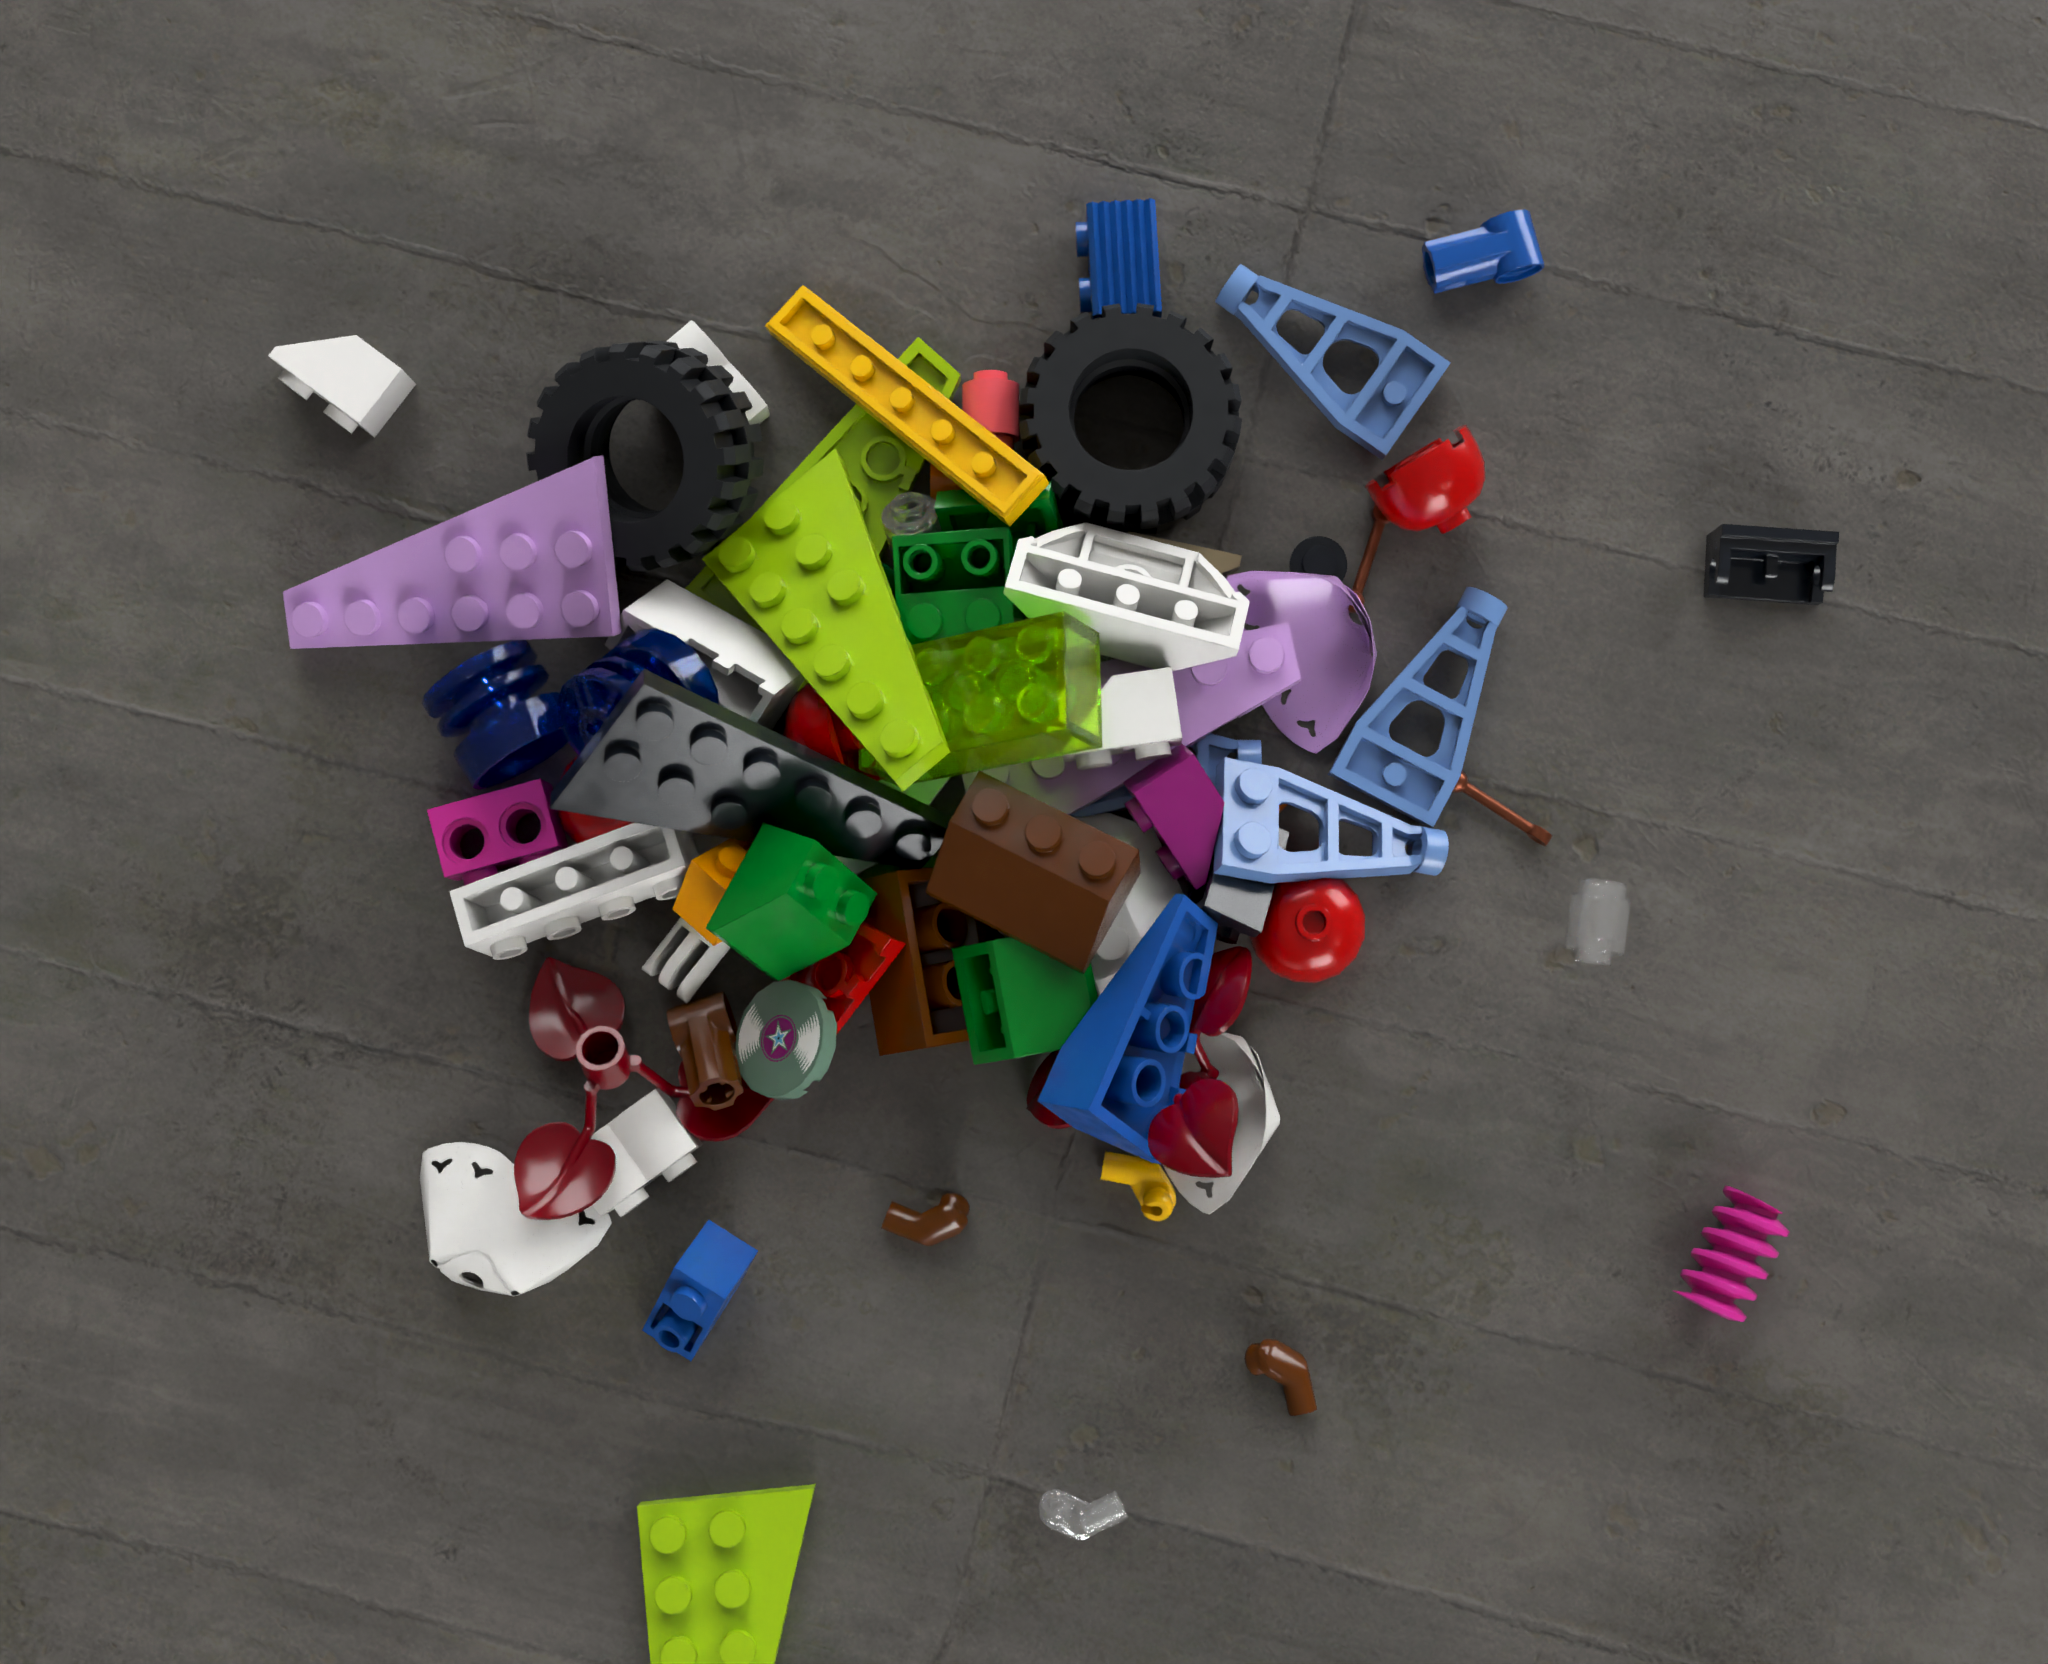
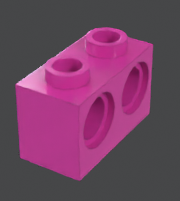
(497, 819)

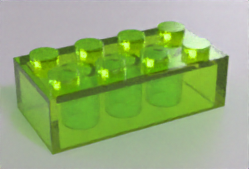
(1010, 694)

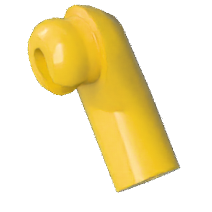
(1146, 1180)

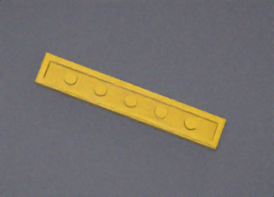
(907, 406)

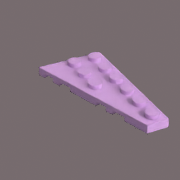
(497, 573)
(1206, 700)

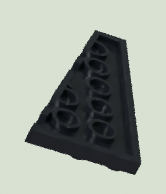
(709, 771)

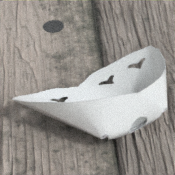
(1256, 1123)
(480, 1230)

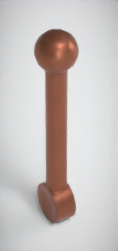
(1369, 554)
(1533, 831)

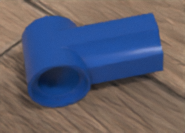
(1499, 250)

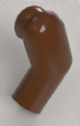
(932, 1225)
(1286, 1368)

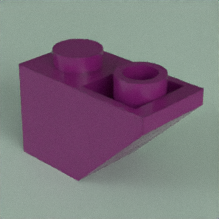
(1182, 809)

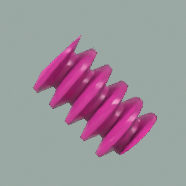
(1733, 1255)

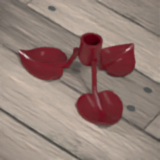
(581, 1017)
(1201, 1124)

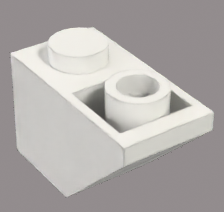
(348, 375)
(1136, 717)

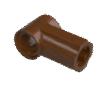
(705, 1041)

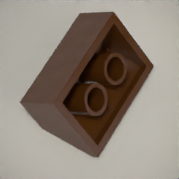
(1033, 872)
(919, 993)

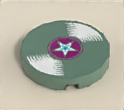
(785, 1040)

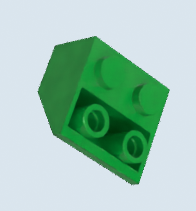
(953, 582)
(1018, 999)

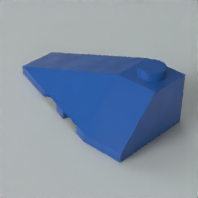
(1133, 1040)

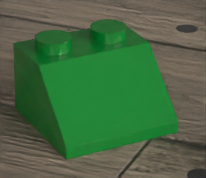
(790, 904)

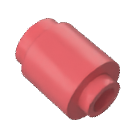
(993, 404)

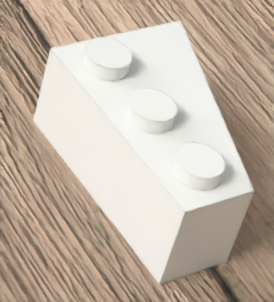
(743, 661)

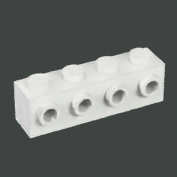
(572, 887)

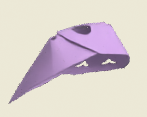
(1328, 647)

